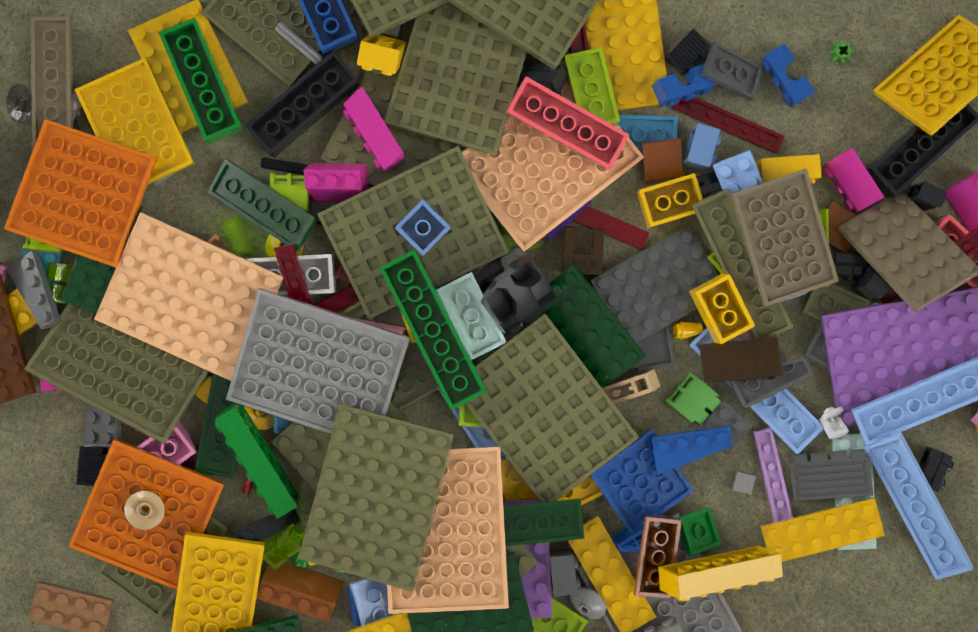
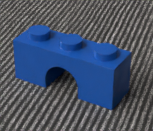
(793, 90)
(671, 91)

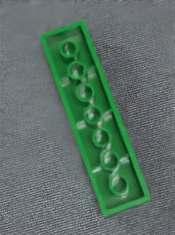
(433, 329)

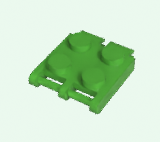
(694, 399)

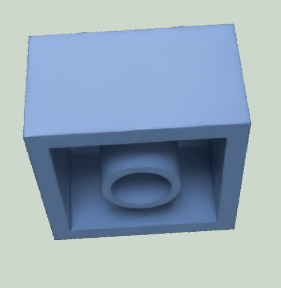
(701, 147)
(423, 227)

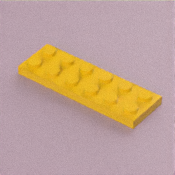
(824, 530)
(611, 577)

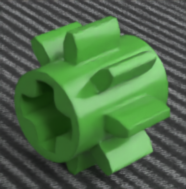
(845, 55)

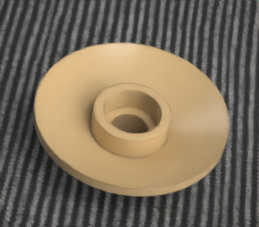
(138, 516)

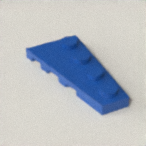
(688, 446)

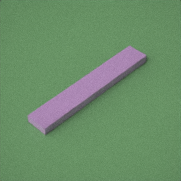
(772, 474)

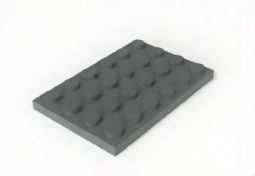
(655, 284)

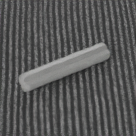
(298, 43)

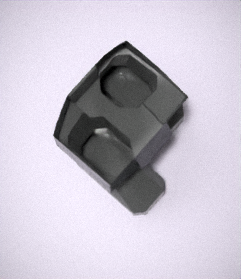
(516, 291)

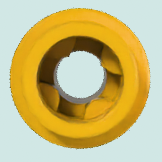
(686, 329)

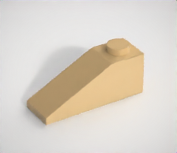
(632, 386)

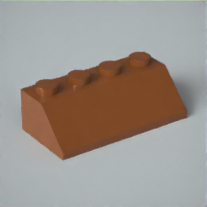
(657, 549)
(300, 590)

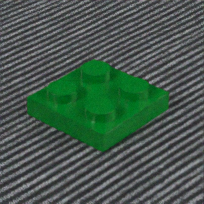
(699, 531)

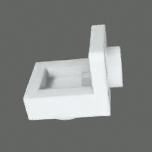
(832, 423)

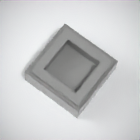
(743, 482)

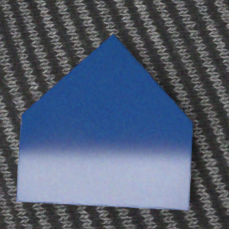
(626, 542)

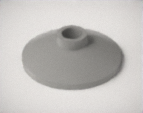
(588, 603)

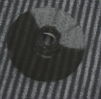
(19, 103)

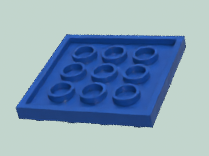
(633, 486)

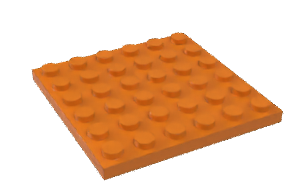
(80, 193)
(152, 552)

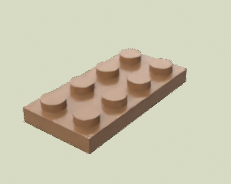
(70, 608)

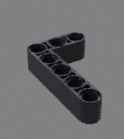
(870, 284)

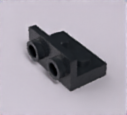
(708, 182)

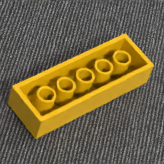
(720, 572)

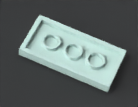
(470, 318)

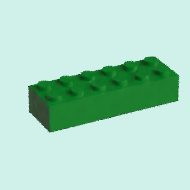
(201, 81)
(257, 459)

